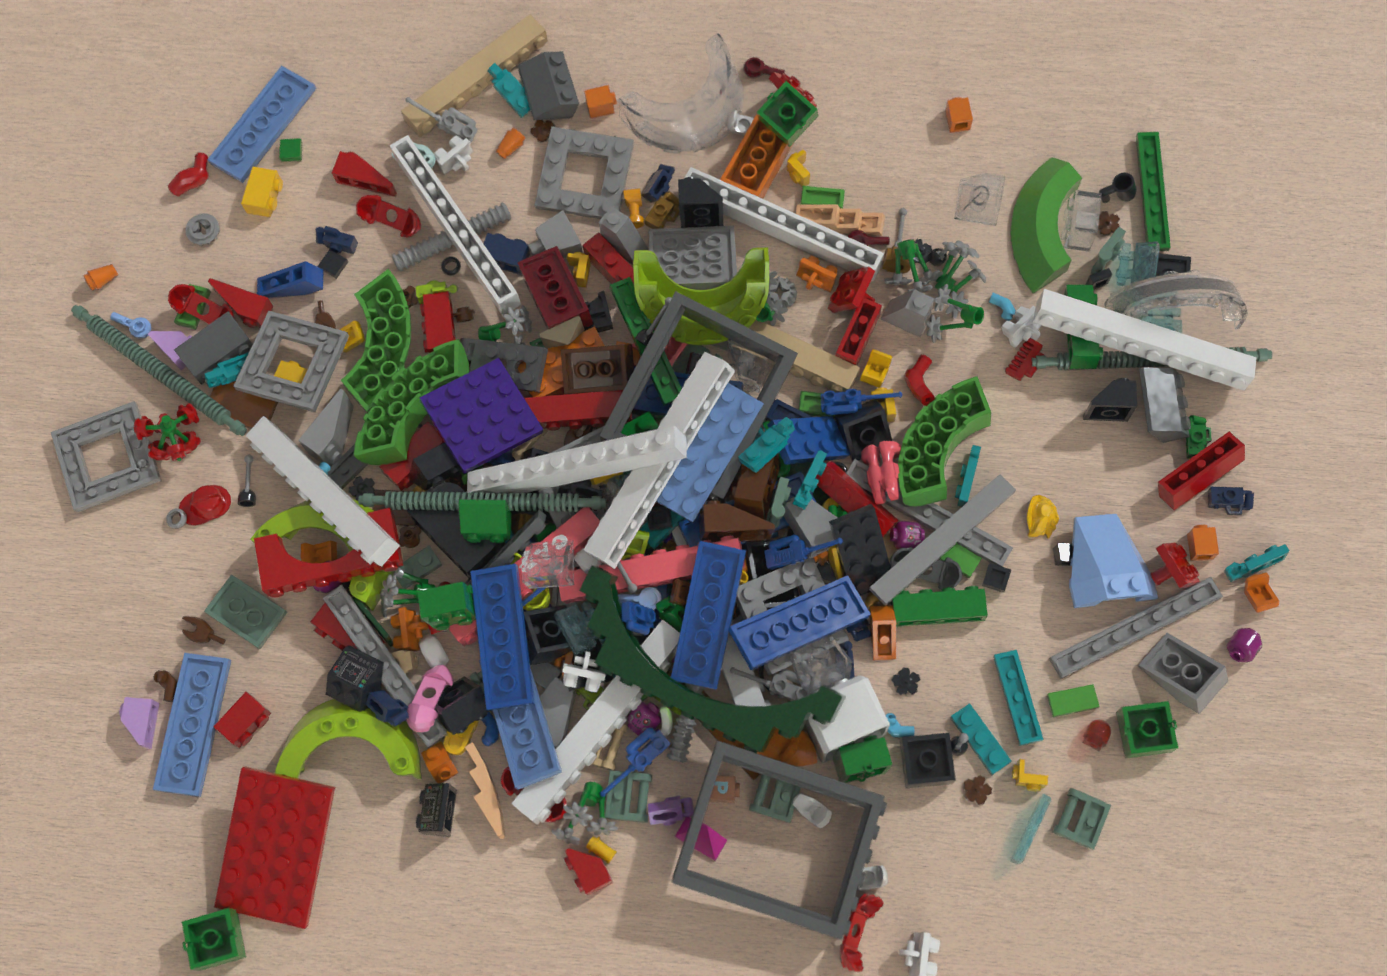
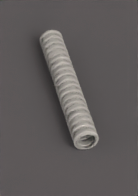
(442, 241)
(683, 732)

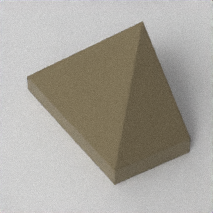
(563, 333)

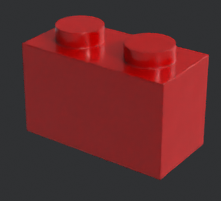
(243, 720)

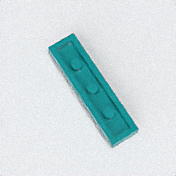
(1018, 697)

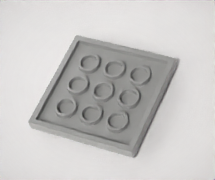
(696, 255)

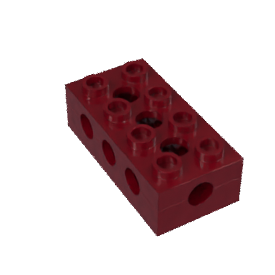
(550, 270)

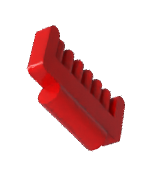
(1026, 367)

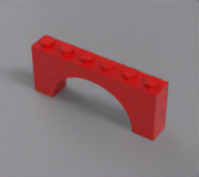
(284, 573)

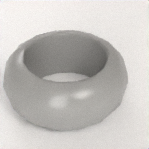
(182, 521)

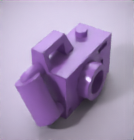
(670, 810)

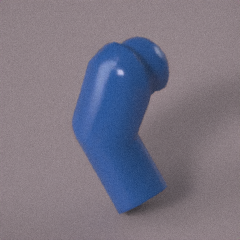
(491, 732)

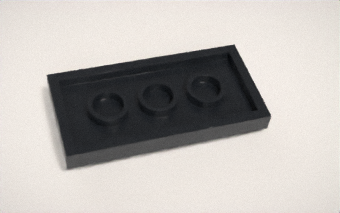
(862, 549)

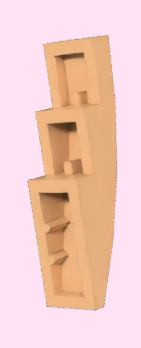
(843, 220)
(488, 797)

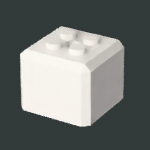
(857, 719)

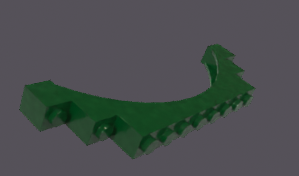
(628, 660)

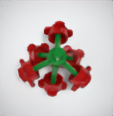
(168, 428)

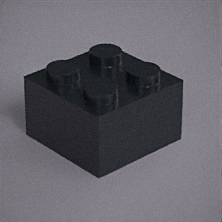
(927, 760)

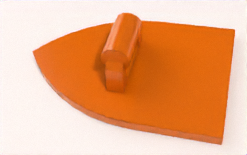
(793, 751)

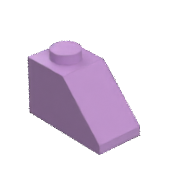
(168, 342)
(140, 719)

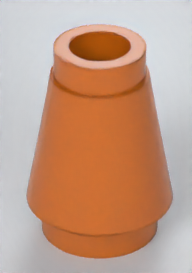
(511, 142)
(100, 276)

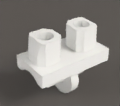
(455, 158)
(1023, 329)
(572, 672)
(917, 954)

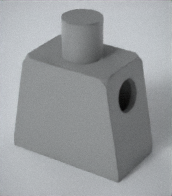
(556, 232)

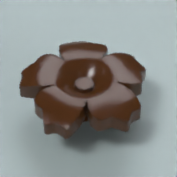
(542, 131)
(1108, 223)
(977, 790)

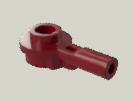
(755, 68)
(861, 237)

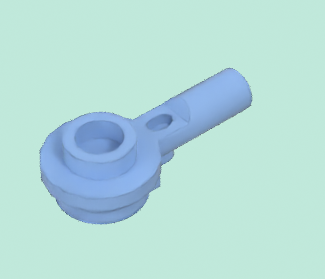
(138, 327)
(648, 597)

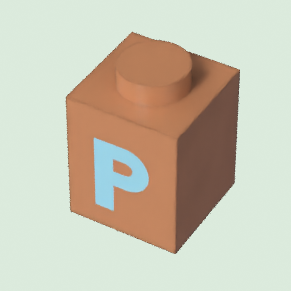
(725, 790)

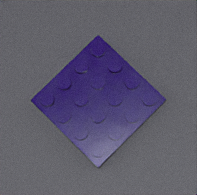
(481, 415)

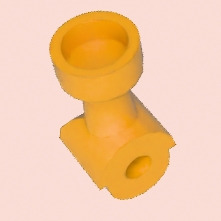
(633, 202)

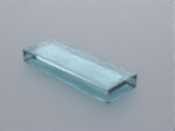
(1031, 829)

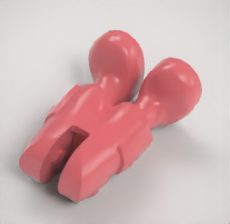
(884, 477)

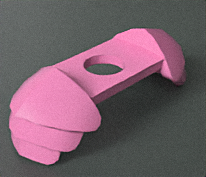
(421, 710)

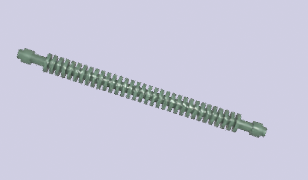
(1122, 359)
(159, 370)
(451, 501)

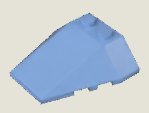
(1106, 563)

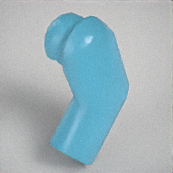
(896, 729)

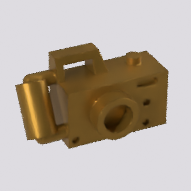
(662, 211)

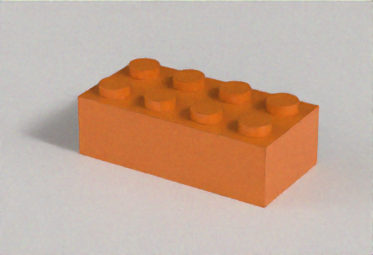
(756, 160)
(552, 376)

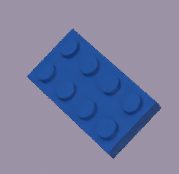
(809, 437)

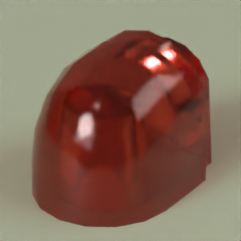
(1097, 734)

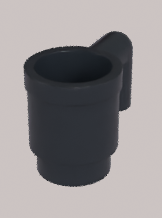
(1124, 187)

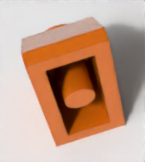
(883, 632)

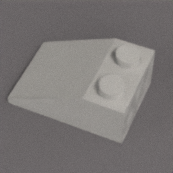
(329, 431)
(1184, 672)

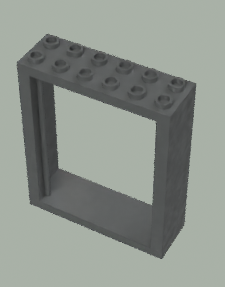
(726, 327)
(853, 878)

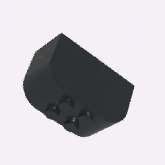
(445, 532)

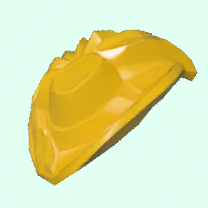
(1041, 516)

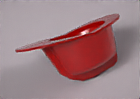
(205, 504)

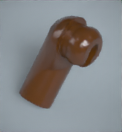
(168, 682)

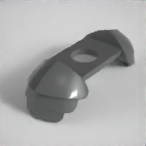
(945, 573)

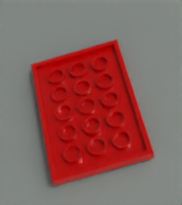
(274, 847)

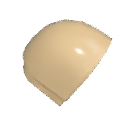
(406, 659)

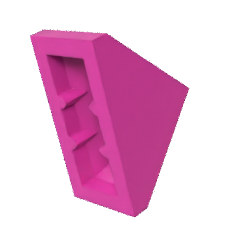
(707, 842)

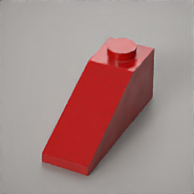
(356, 172)
(247, 305)

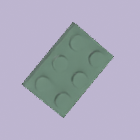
(245, 611)

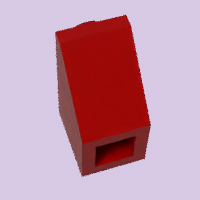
(590, 871)

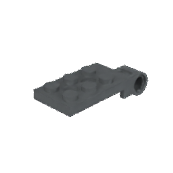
(483, 351)

